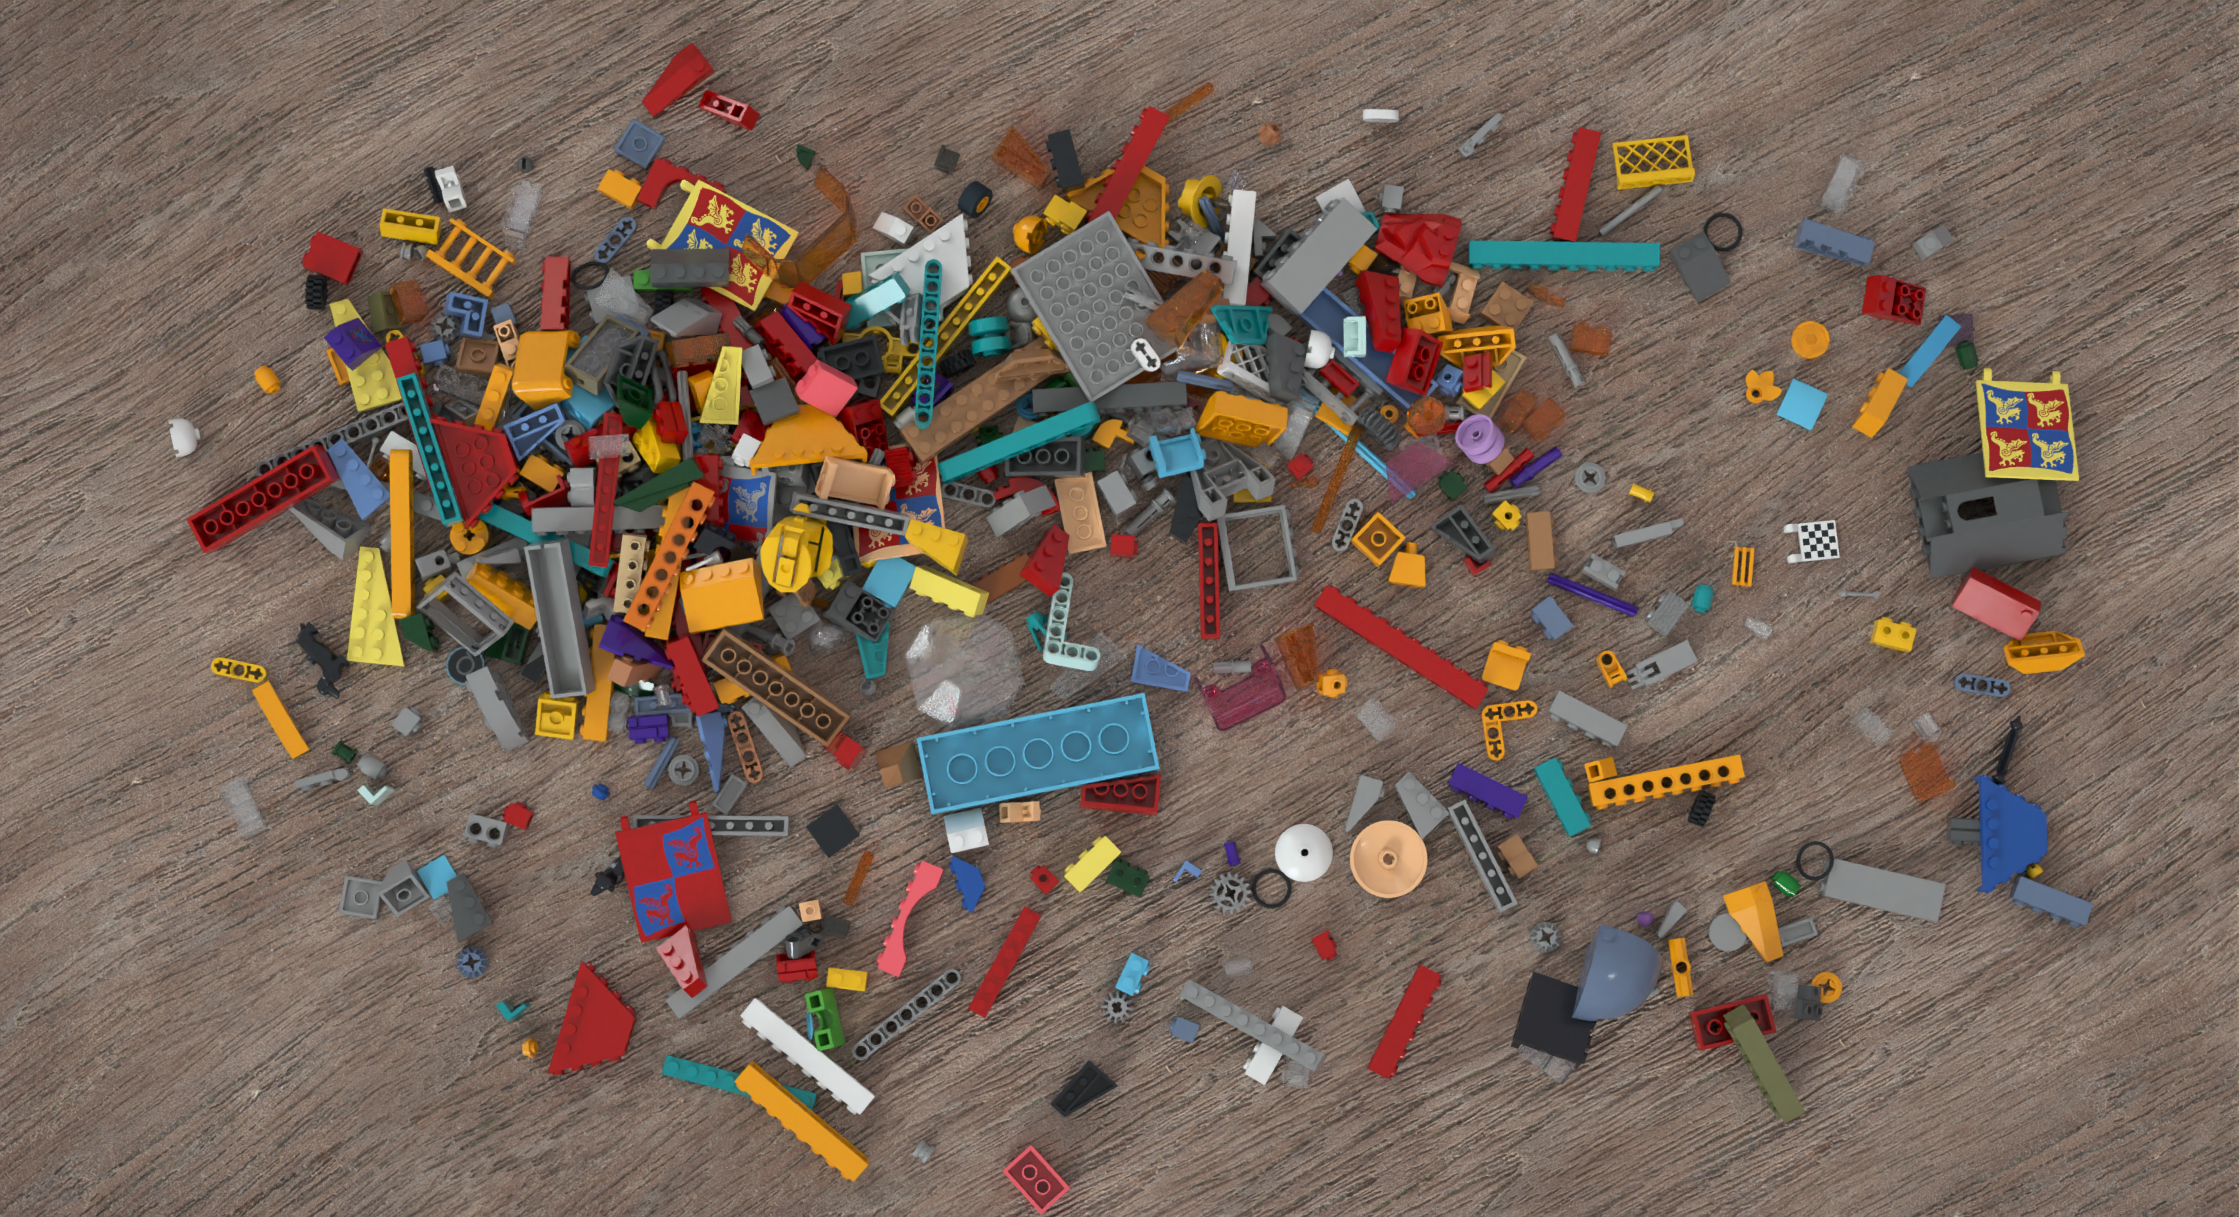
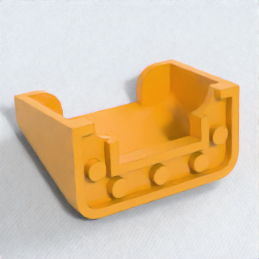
(541, 367)

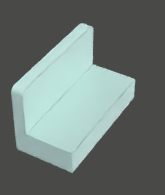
(373, 797)

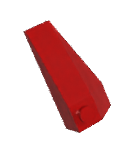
(681, 76)

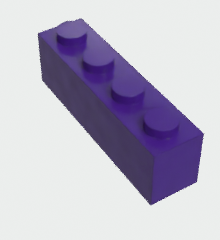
(1487, 791)

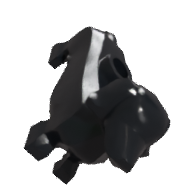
(324, 657)
(609, 878)

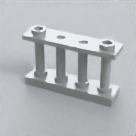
(1367, 386)

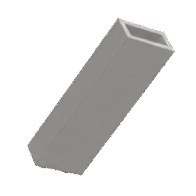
(1883, 890)

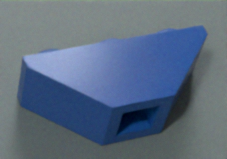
(969, 882)

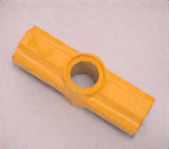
(1678, 954)

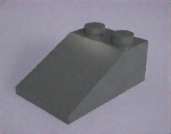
(1699, 266)

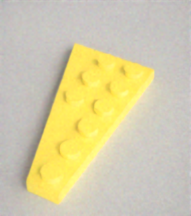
(374, 379)
(373, 629)

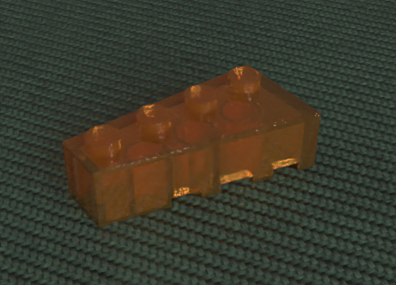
(1185, 309)

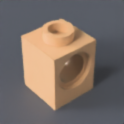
(810, 911)

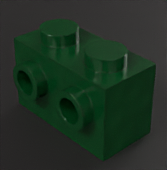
(1128, 878)

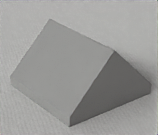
(1207, 242)

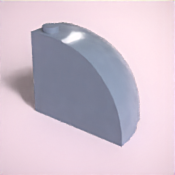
(1616, 975)

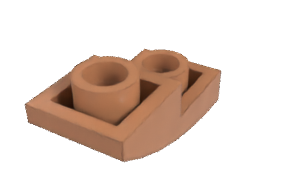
(922, 214)

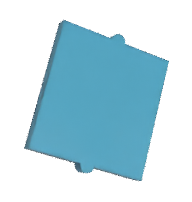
(436, 875)

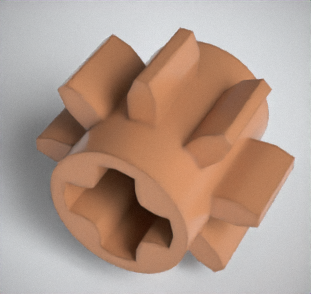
(1269, 134)

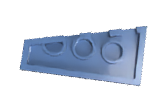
(362, 485)

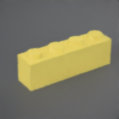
(949, 590)

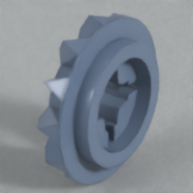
(479, 967)

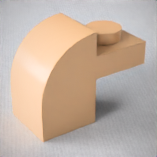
(1019, 812)

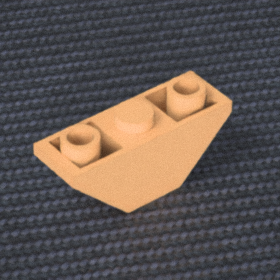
(508, 340)

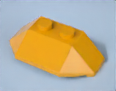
(1471, 341)
(2043, 652)

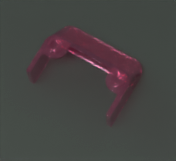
(1245, 697)

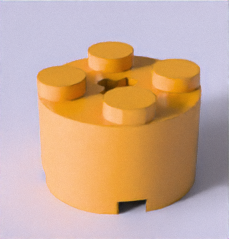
(478, 544)

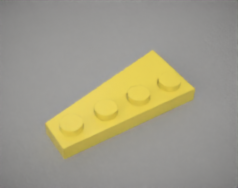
(724, 392)

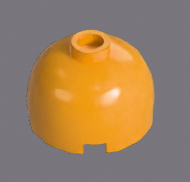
(1029, 233)

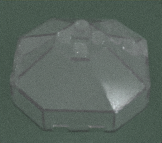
(964, 670)

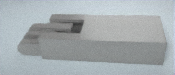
(1645, 534)
(1667, 662)

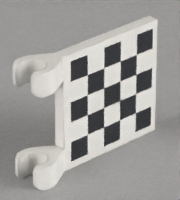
(1816, 541)

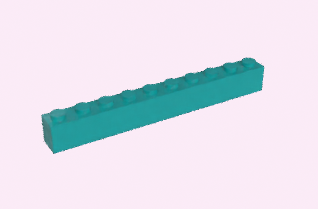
(1563, 255)

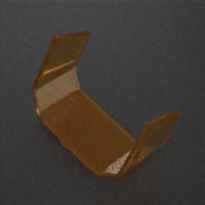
(821, 252)

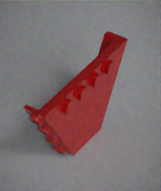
(478, 464)
(594, 1024)

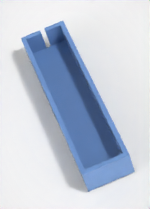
(1327, 316)

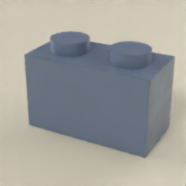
(1551, 619)

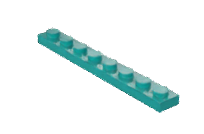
(720, 1078)

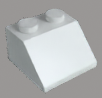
(966, 830)

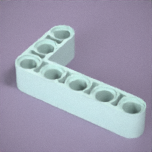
(1058, 627)

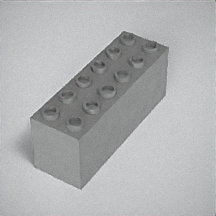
(1317, 256)

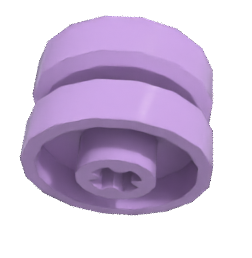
(1480, 438)

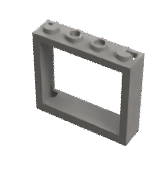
(1289, 550)
(476, 604)

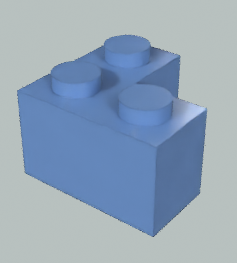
(470, 309)

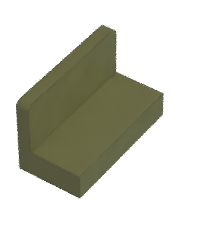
(383, 312)

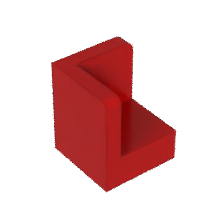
(1474, 567)

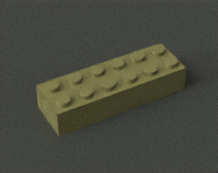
(1762, 1064)

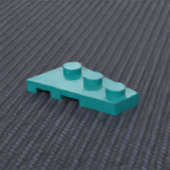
(874, 654)

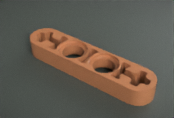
(748, 746)

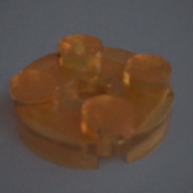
(1436, 420)

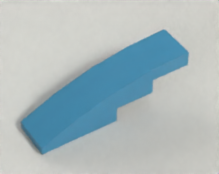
(1929, 350)

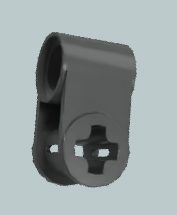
(802, 942)

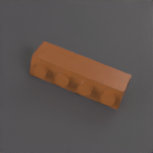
(1004, 579)

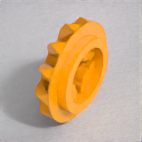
(1834, 983)

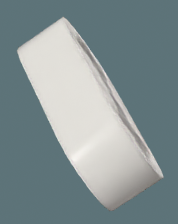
(1380, 115)
(1142, 357)

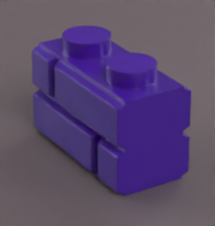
(649, 727)

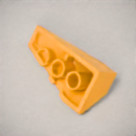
(1756, 915)

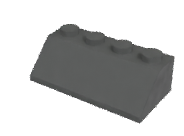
(690, 268)

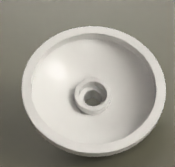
(1289, 854)

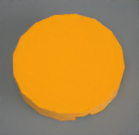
(1810, 339)

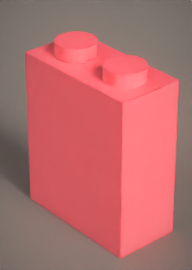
(826, 388)

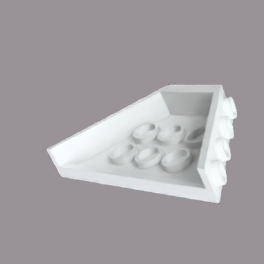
(949, 248)

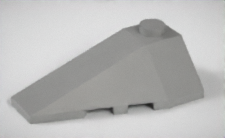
(334, 530)
(777, 730)

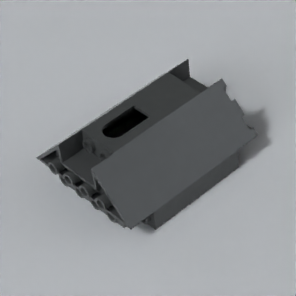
(2024, 530)

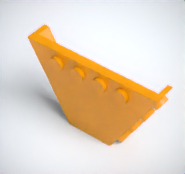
(1143, 210)
(805, 440)

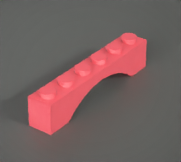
(894, 956)

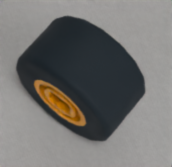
(975, 199)

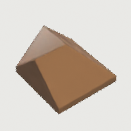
(898, 765)

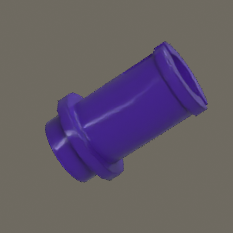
(1232, 853)

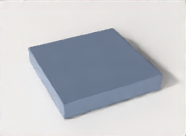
(639, 144)

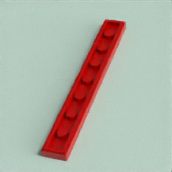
(604, 498)

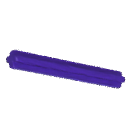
(1592, 594)

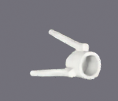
(710, 560)

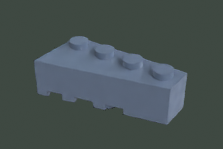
(1833, 243)

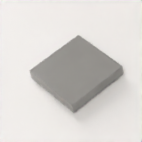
(360, 897)

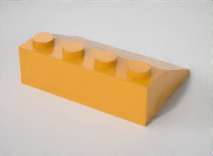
(1241, 420)
(722, 595)

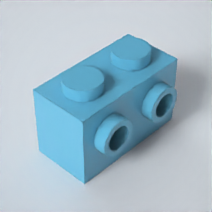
(1132, 973)

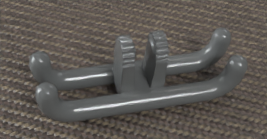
(660, 377)

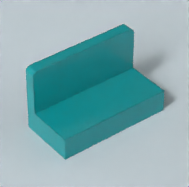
(508, 1010)

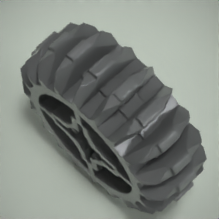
(1378, 428)

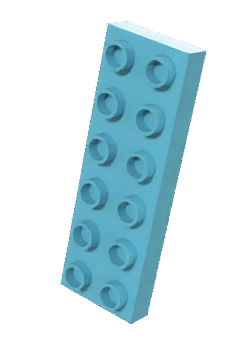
(1038, 753)

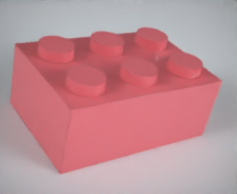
(1036, 1179)

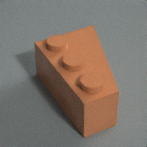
(629, 672)

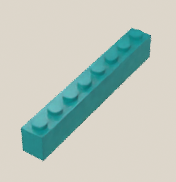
(430, 449)

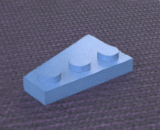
(1157, 672)

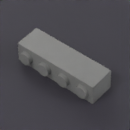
(1587, 719)

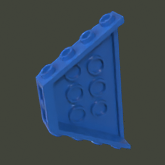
(2010, 833)

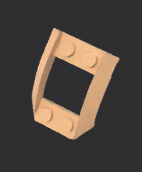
(1462, 292)

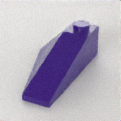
(625, 638)

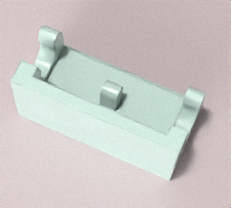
(1354, 336)

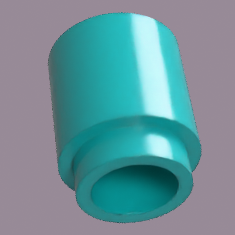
(1702, 598)

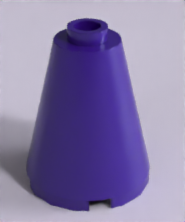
(803, 329)

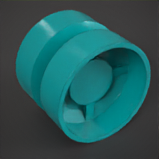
(990, 343)

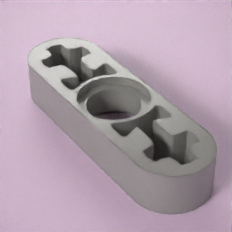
(1339, 528)

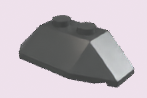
(632, 361)

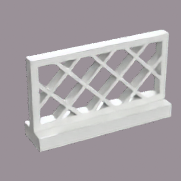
(1239, 375)

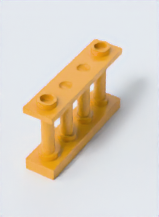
(470, 277)

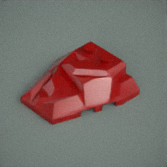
(1420, 243)

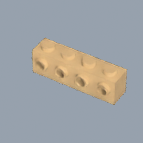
(630, 570)

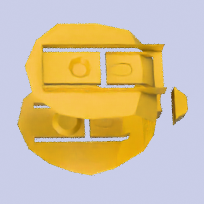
(795, 546)

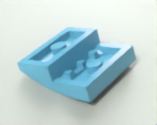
(1802, 404)

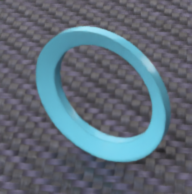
(809, 1020)

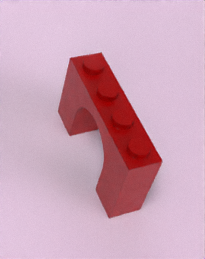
(664, 175)

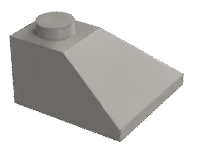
(402, 888)

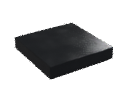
(833, 831)

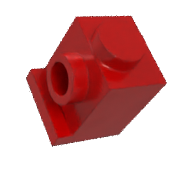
(1325, 945)

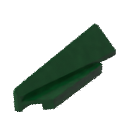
(662, 486)

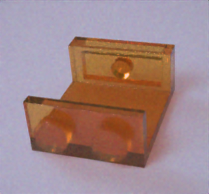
(1925, 773)

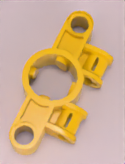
(896, 352)

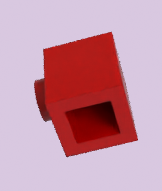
(1300, 466)
(518, 815)
(1043, 879)

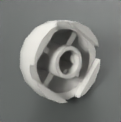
(1318, 350)
(184, 436)

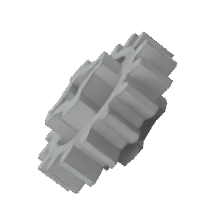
(1235, 905)

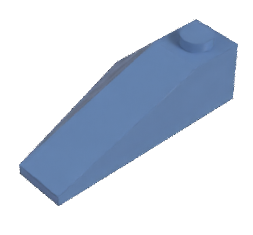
(713, 734)

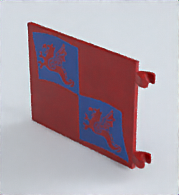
(673, 875)

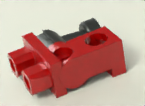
(604, 586)

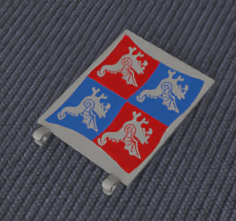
(747, 504)

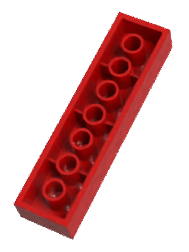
(263, 499)

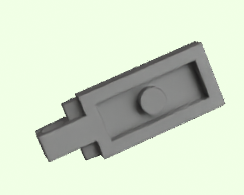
(1468, 147)

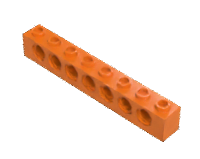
(696, 492)

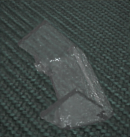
(1200, 353)

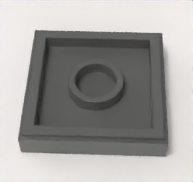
(774, 401)

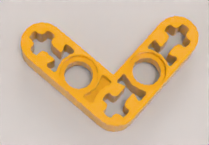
(1496, 723)

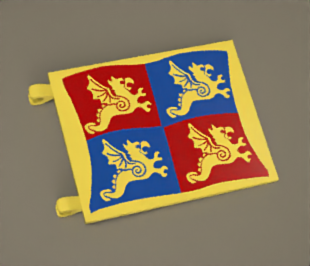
(721, 222)
(2026, 429)

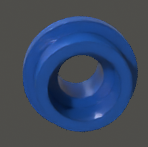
(600, 791)

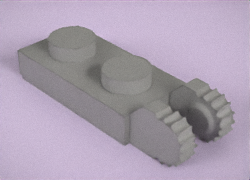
(911, 319)
(323, 779)

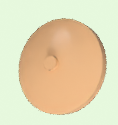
(1388, 859)

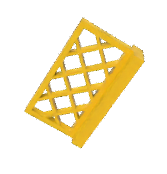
(1657, 177)

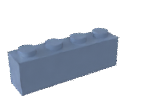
(2051, 901)

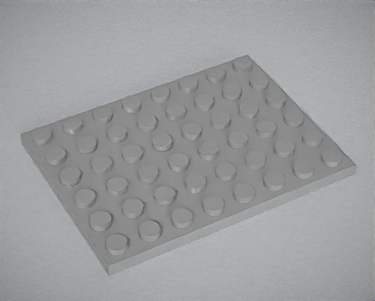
(1081, 303)

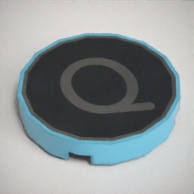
(462, 663)

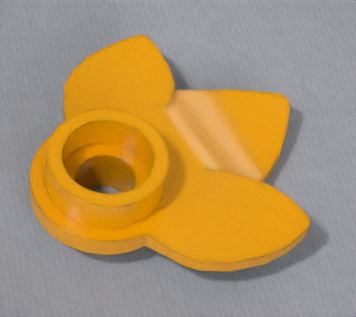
(1763, 385)

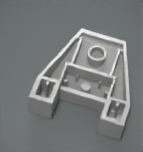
(1225, 473)

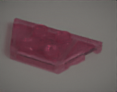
(1413, 469)

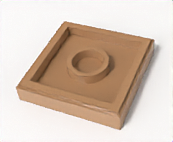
(477, 356)

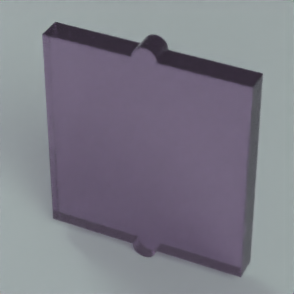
(1966, 330)

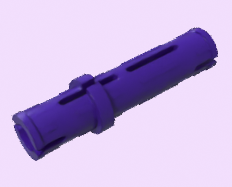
(1538, 465)

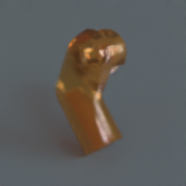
(820, 603)

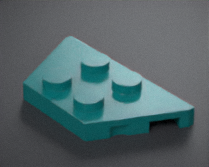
(1243, 323)

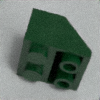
(419, 631)
(512, 645)

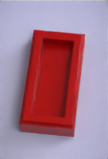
(1339, 378)

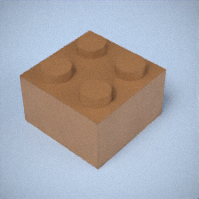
(1506, 307)

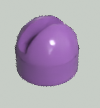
(1644, 918)

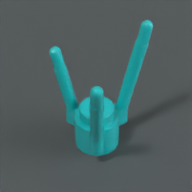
(1037, 621)

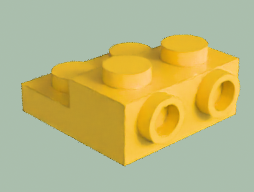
(556, 716)

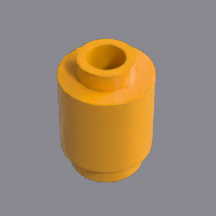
(267, 380)

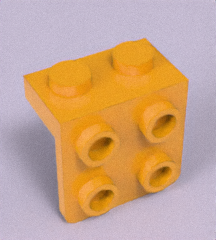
(1505, 665)

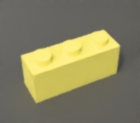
(1092, 863)

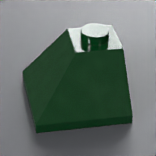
(634, 402)

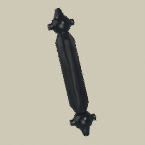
(2007, 751)

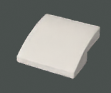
(1342, 190)

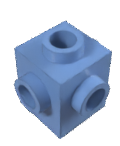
(1450, 381)

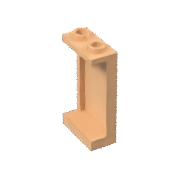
(855, 481)

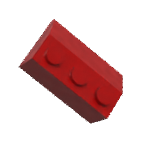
(1414, 361)

